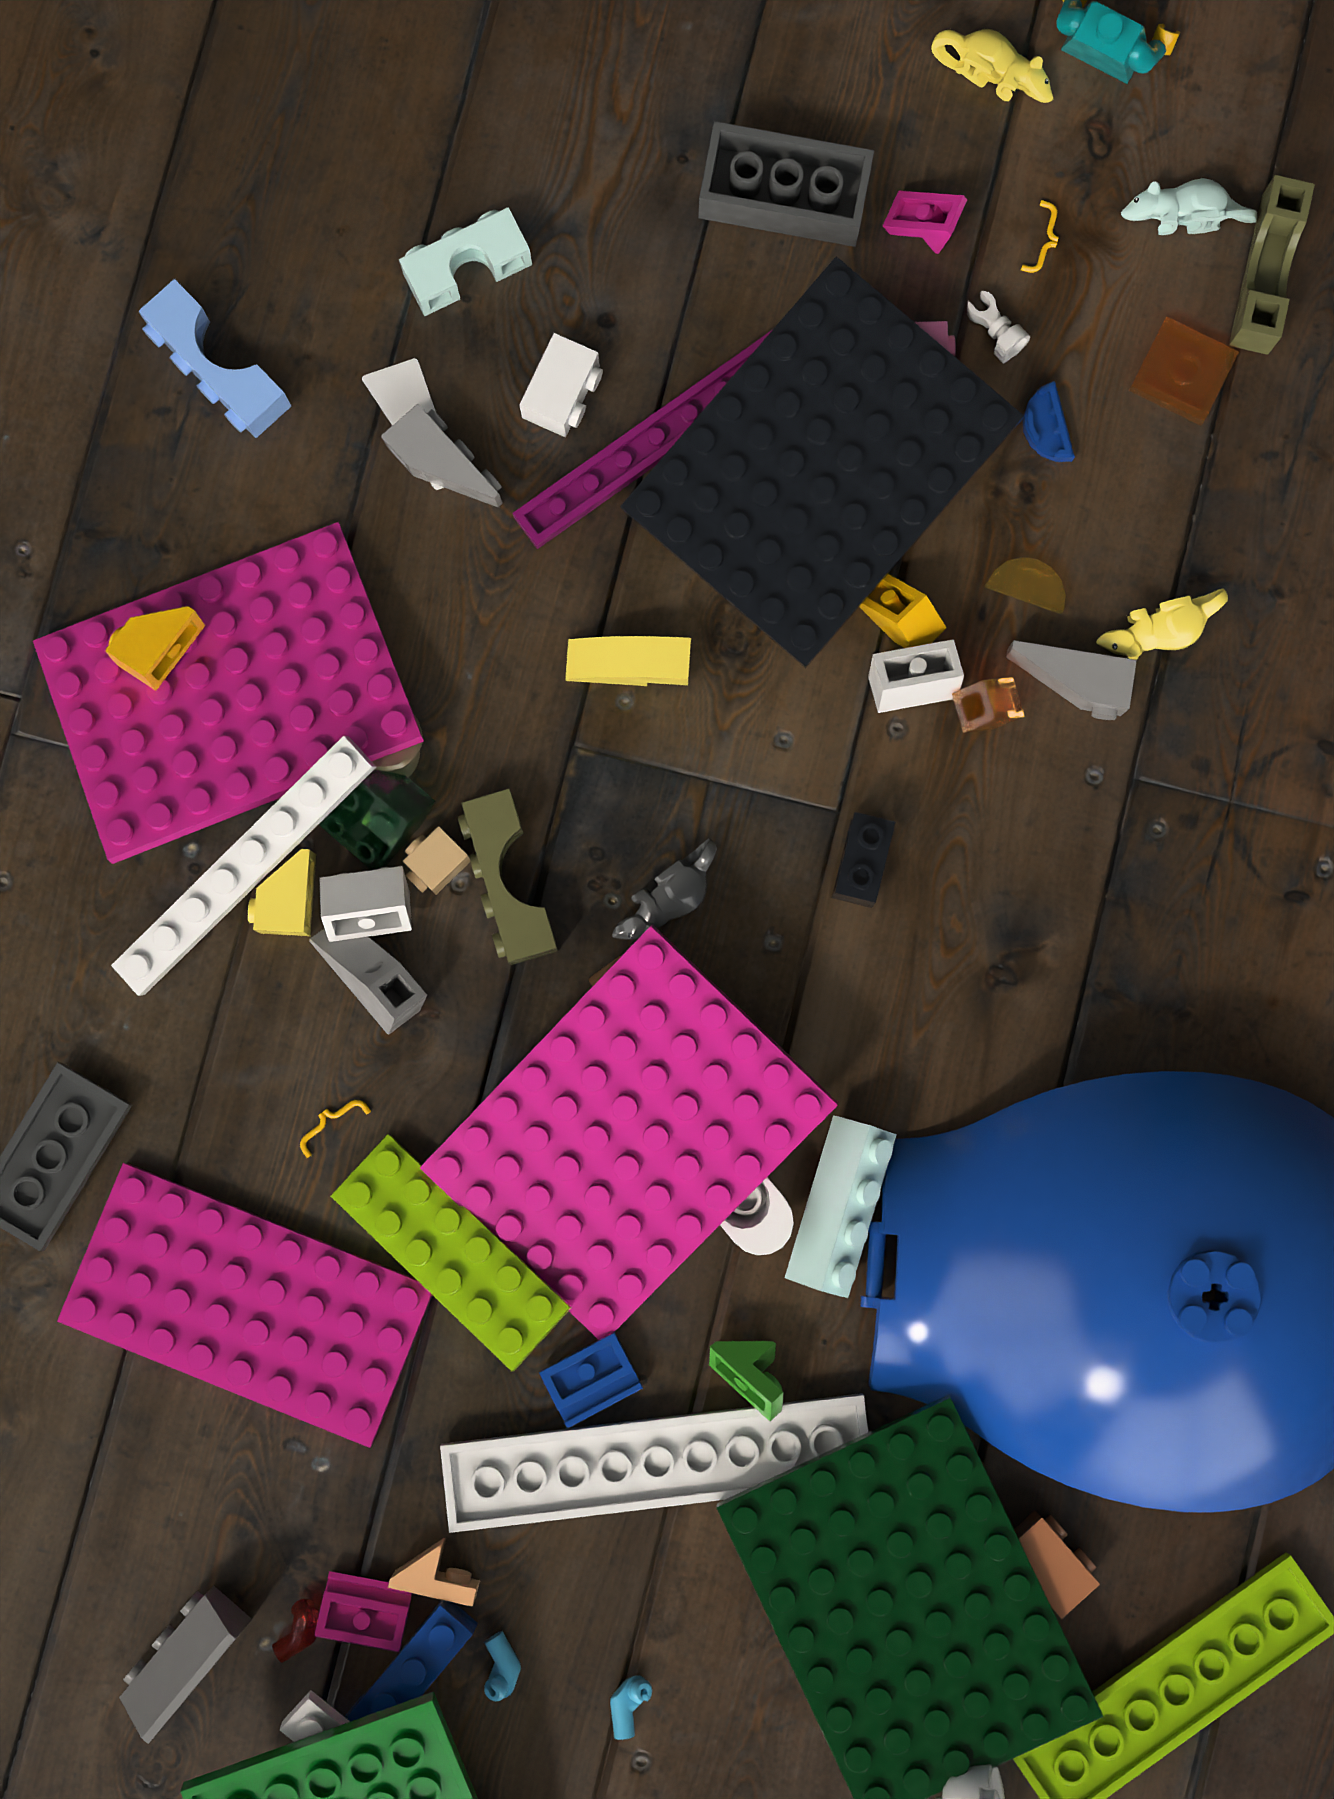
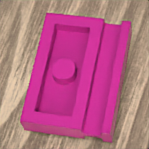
(363, 1612)

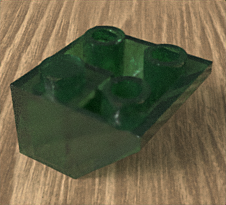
(378, 817)

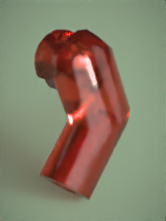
(302, 1631)

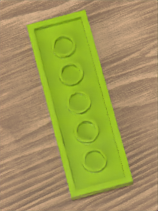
(451, 1253)

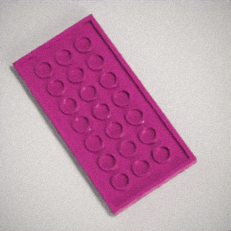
(246, 1304)

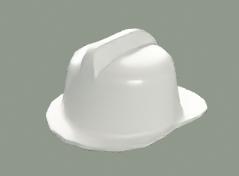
(761, 1221)

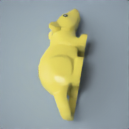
(993, 59)
(1172, 627)

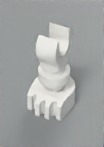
(1010, 339)

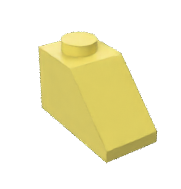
(286, 898)

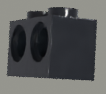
(863, 860)

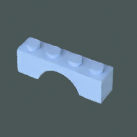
(247, 393)

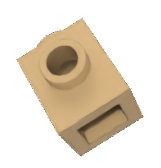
(434, 861)

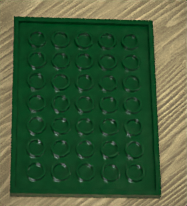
(908, 1607)

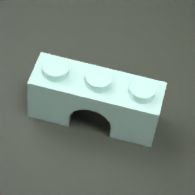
(491, 240)

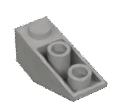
(430, 455)
(373, 978)

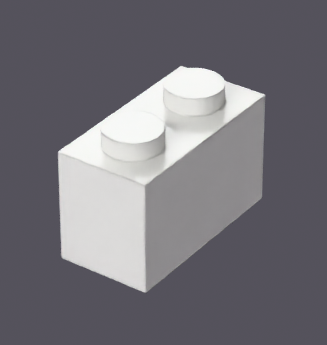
(561, 385)
(915, 675)
(365, 903)

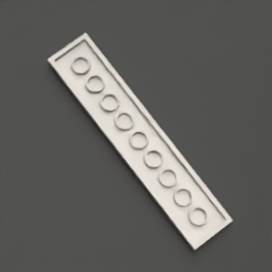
(637, 1462)

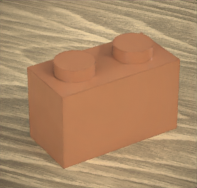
(1062, 1574)

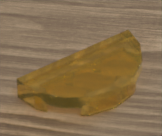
(1030, 582)

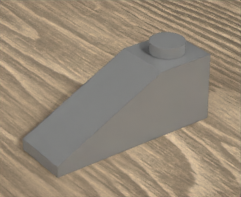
(1083, 678)

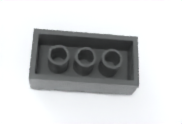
(785, 184)

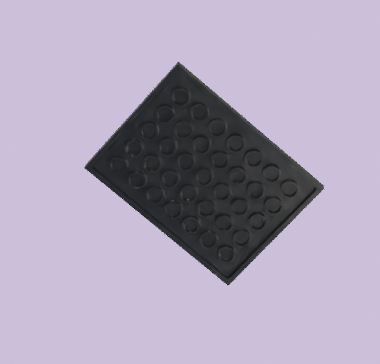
(821, 462)

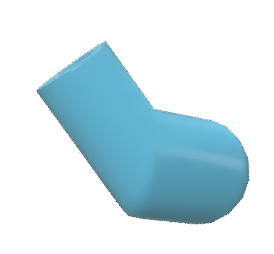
(505, 1669)
(625, 1701)

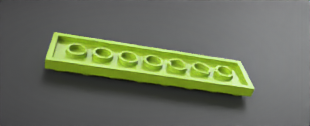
(1184, 1684)

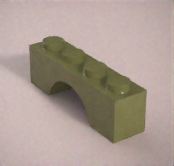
(1263, 292)
(494, 826)

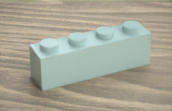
(840, 1206)

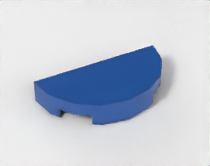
(1046, 426)

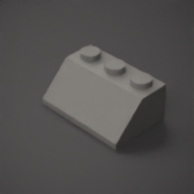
(181, 1660)

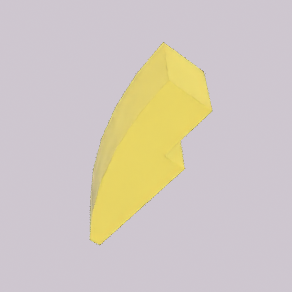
(629, 660)

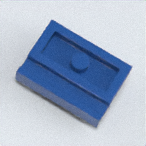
(591, 1379)

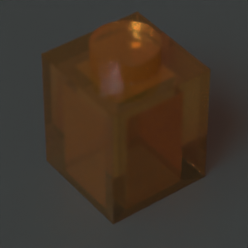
(988, 704)

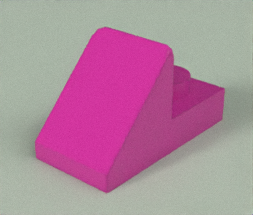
(925, 216)

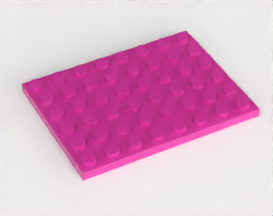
(247, 708)
(629, 1133)

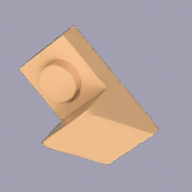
(423, 1578)

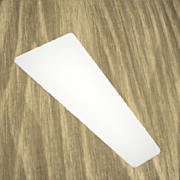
(399, 390)

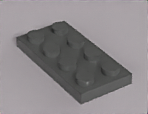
(55, 1153)

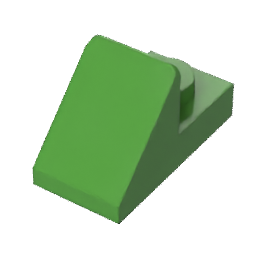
(742, 1367)

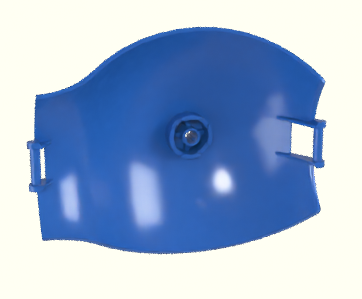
(1065, 1276)

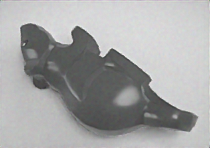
(677, 894)

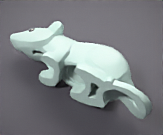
(1195, 204)

